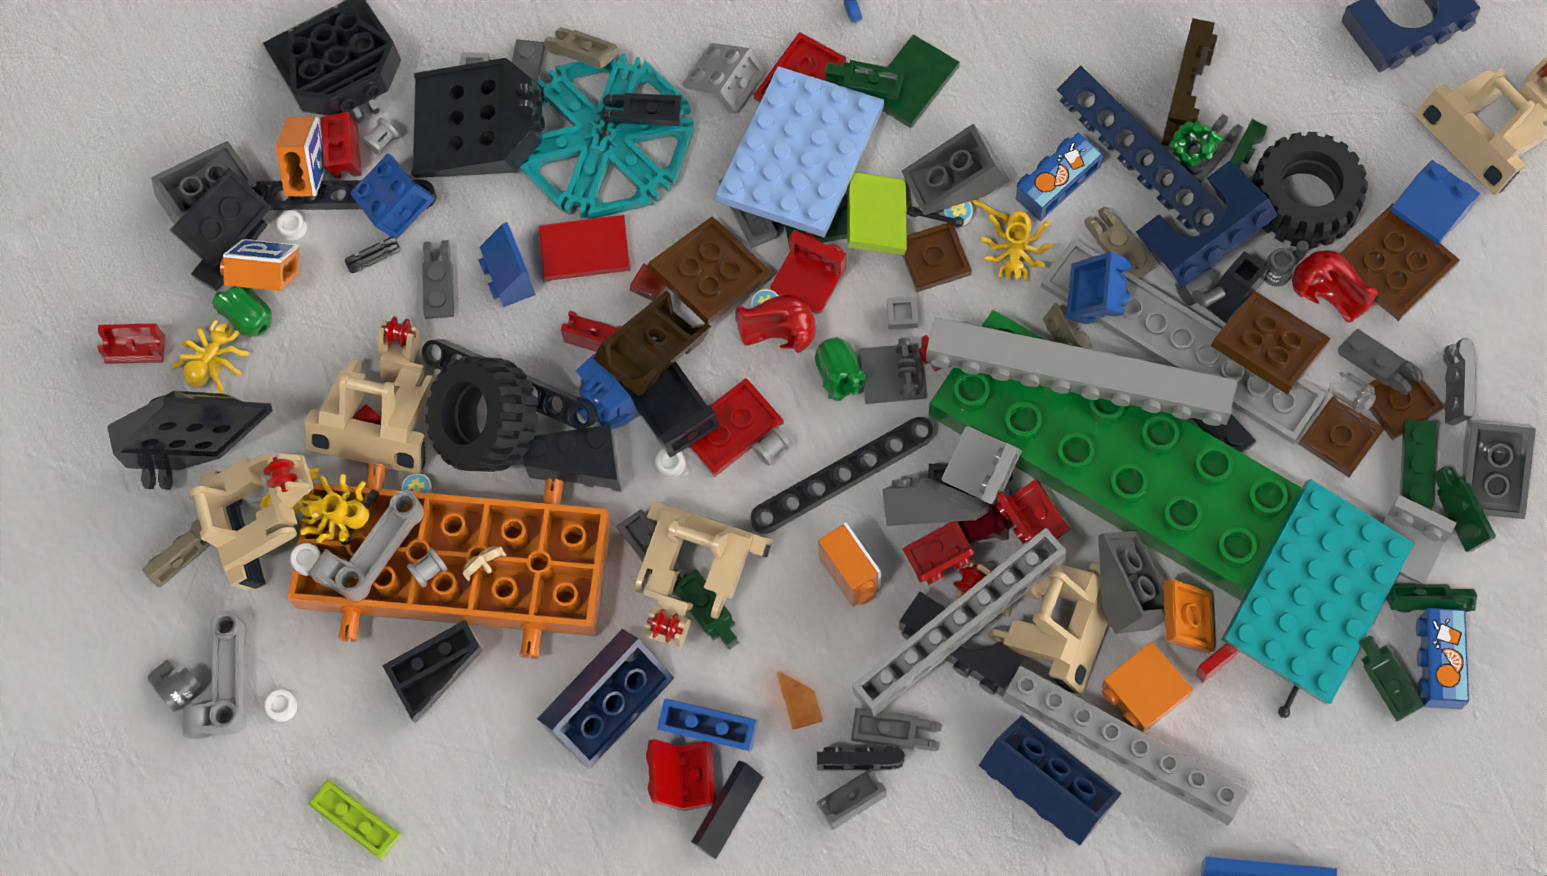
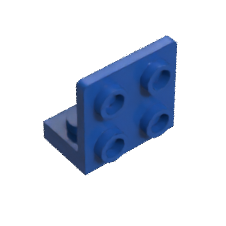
(391, 197)

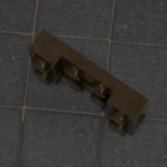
(1197, 53)
(639, 359)

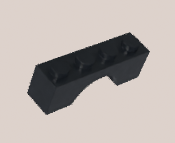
(990, 666)

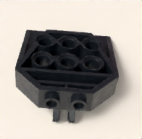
(336, 60)
(467, 96)
(182, 432)

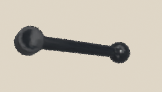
(957, 221)
(372, 497)
(1284, 711)

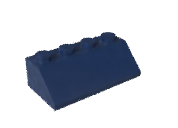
(606, 698)
(1049, 780)

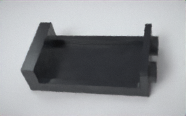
(674, 410)

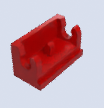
(340, 144)
(585, 332)
(131, 343)

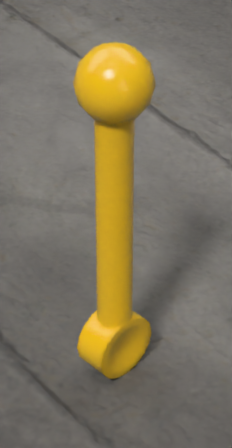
(1002, 217)

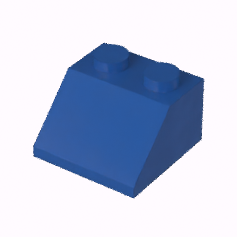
(1435, 202)
(506, 267)

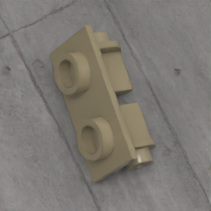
(1063, 330)

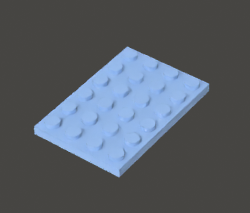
(800, 151)

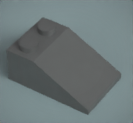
(955, 172)
(186, 182)
(1499, 465)
(928, 501)
(1129, 583)

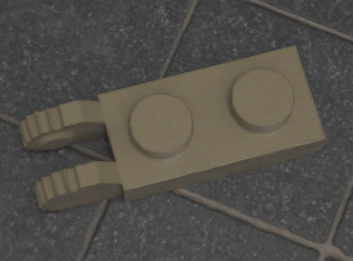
(581, 47)
(1121, 242)
(177, 556)

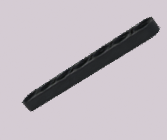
(323, 200)
(545, 391)
(832, 486)

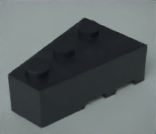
(576, 457)
(432, 668)

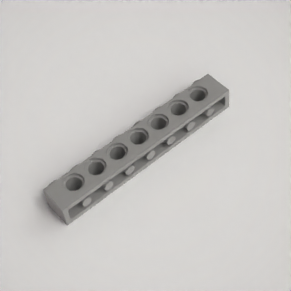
(959, 622)
(1125, 745)

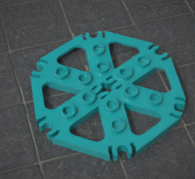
(583, 140)

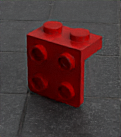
(810, 270)
(1032, 512)
(938, 552)
(681, 774)

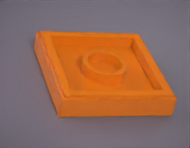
(1188, 616)

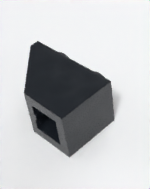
(1238, 284)

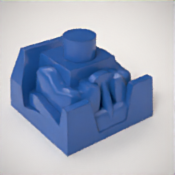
(1097, 288)
(607, 395)

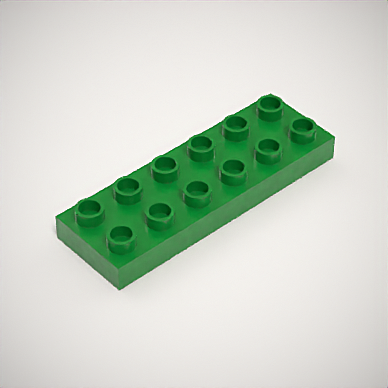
(1131, 468)

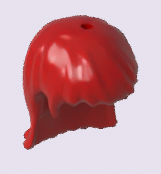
(1335, 280)
(778, 317)

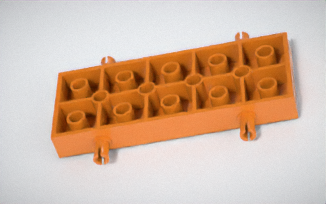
(540, 586)

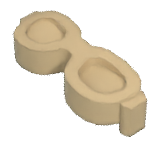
(475, 562)

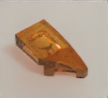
(799, 702)

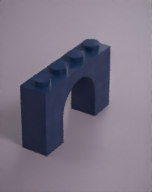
(1391, 44)
(1187, 256)

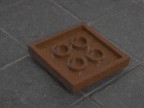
(1398, 262)
(709, 270)
(1270, 342)

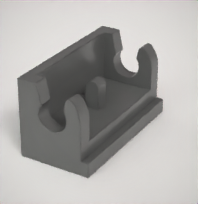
(852, 798)

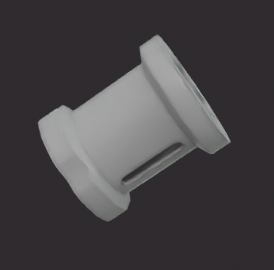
(379, 136)
(771, 446)
(427, 567)

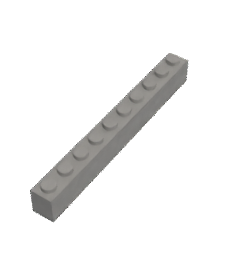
(1081, 371)

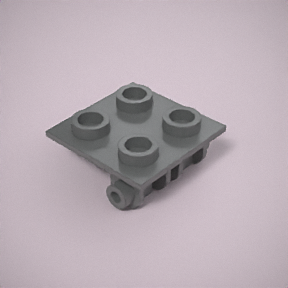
(892, 372)

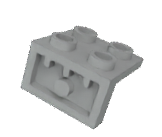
(727, 73)
(981, 465)
(1423, 528)

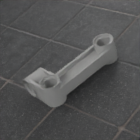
(372, 553)
(227, 683)

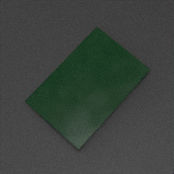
(925, 76)

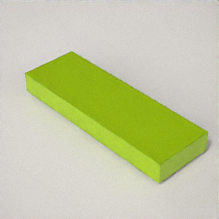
(354, 819)

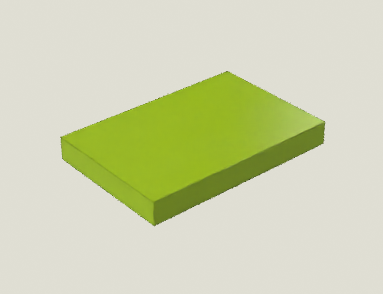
(876, 213)

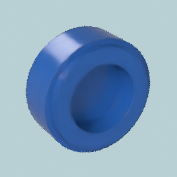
(852, 10)

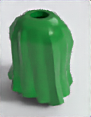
(1195, 135)
(244, 310)
(839, 368)

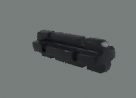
(372, 254)

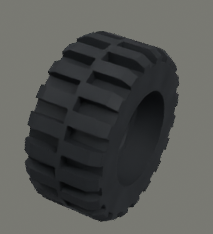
(1322, 159)
(454, 414)

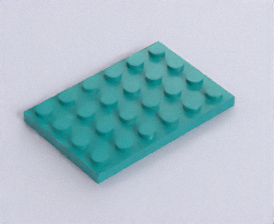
(1317, 591)

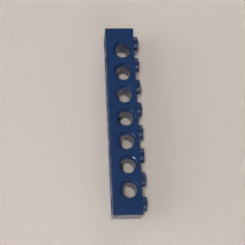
(1081, 85)

